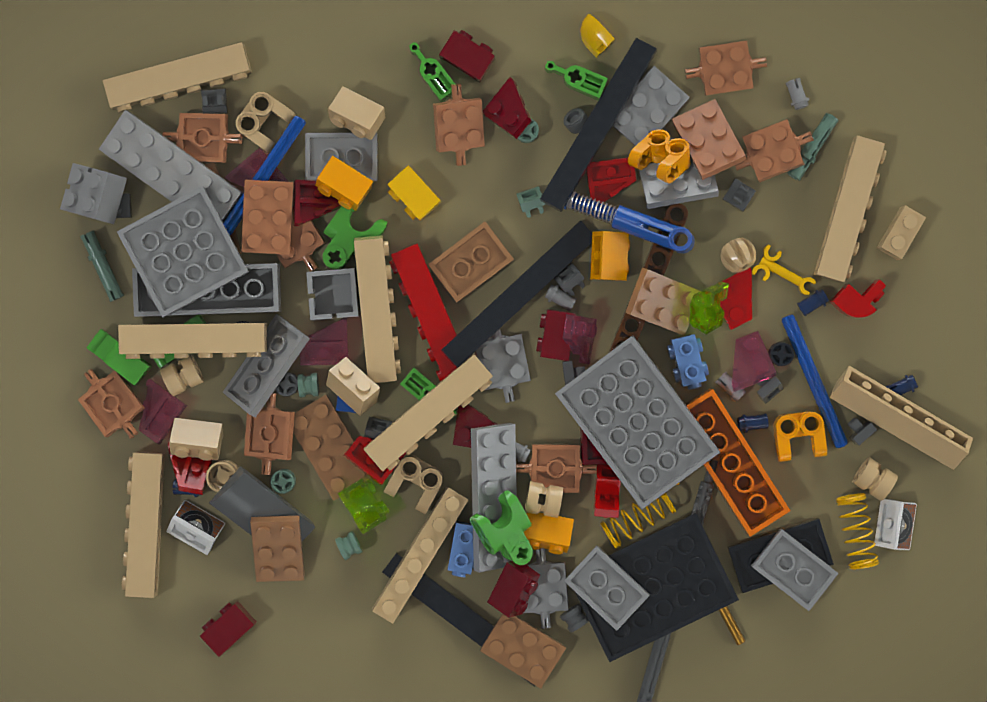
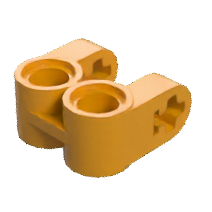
(658, 148)
(817, 434)

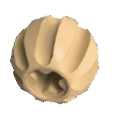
(738, 255)

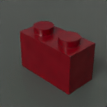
(467, 55)
(552, 343)
(514, 589)
(227, 628)

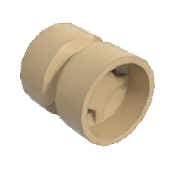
(182, 375)
(220, 473)
(875, 479)
(552, 499)

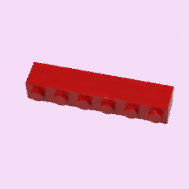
(425, 305)

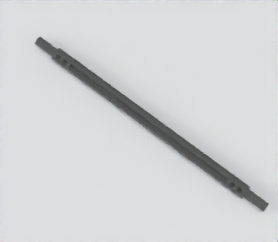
(660, 645)

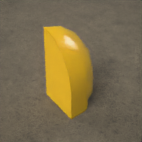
(595, 35)

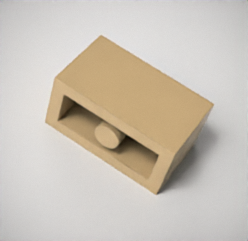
(356, 113)
(901, 232)
(353, 386)
(196, 439)

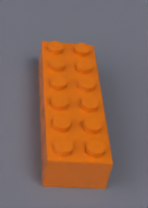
(738, 471)

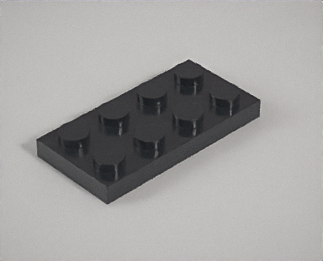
(745, 553)

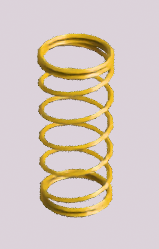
(851, 500)
(614, 542)

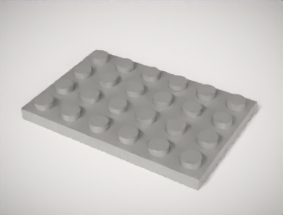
(637, 422)

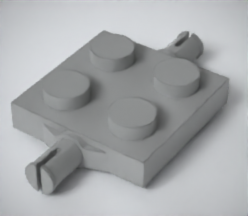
(506, 361)
(551, 590)

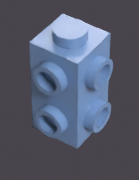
(689, 368)
(461, 555)

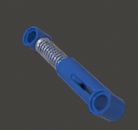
(632, 222)

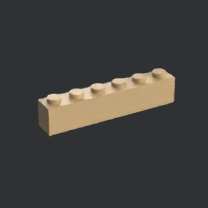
(177, 76)
(849, 209)
(375, 308)
(192, 338)
(428, 412)
(901, 417)
(144, 524)
(419, 555)

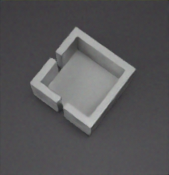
(93, 193)
(334, 294)

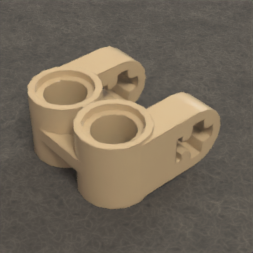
(260, 117)
(417, 478)

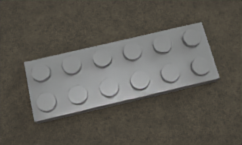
(165, 164)
(492, 474)

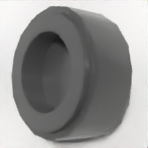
(575, 120)

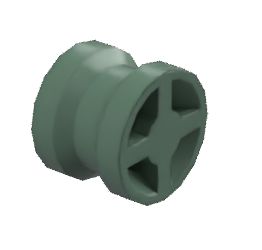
(531, 133)
(308, 385)
(278, 481)
(348, 545)

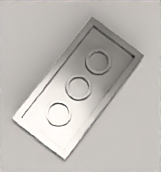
(261, 375)

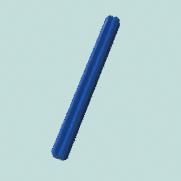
(267, 168)
(814, 381)

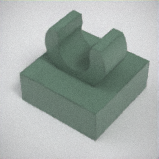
(530, 200)

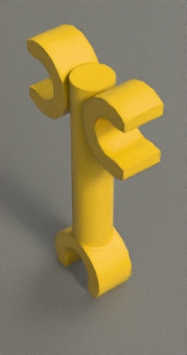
(766, 264)

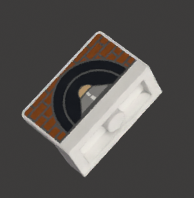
(895, 524)
(195, 527)

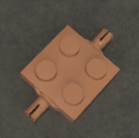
(726, 68)
(458, 124)
(204, 136)
(774, 150)
(303, 243)
(111, 403)
(269, 435)
(556, 466)

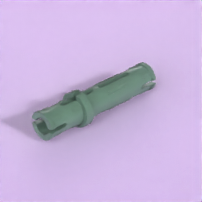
(811, 148)
(101, 265)

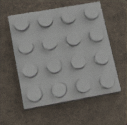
(182, 251)

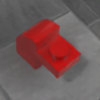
(854, 304)
(606, 492)

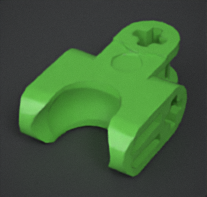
(343, 237)
(507, 532)

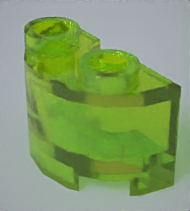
(706, 308)
(363, 505)

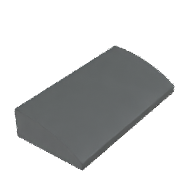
(248, 497)

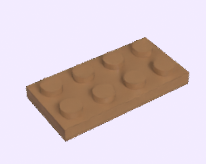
(325, 442)

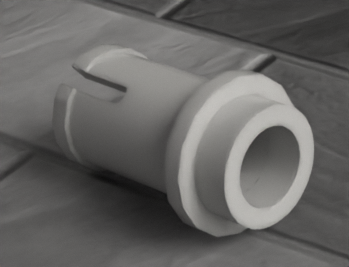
(797, 94)
(560, 297)
(725, 383)
(522, 452)

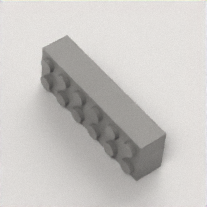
(250, 293)

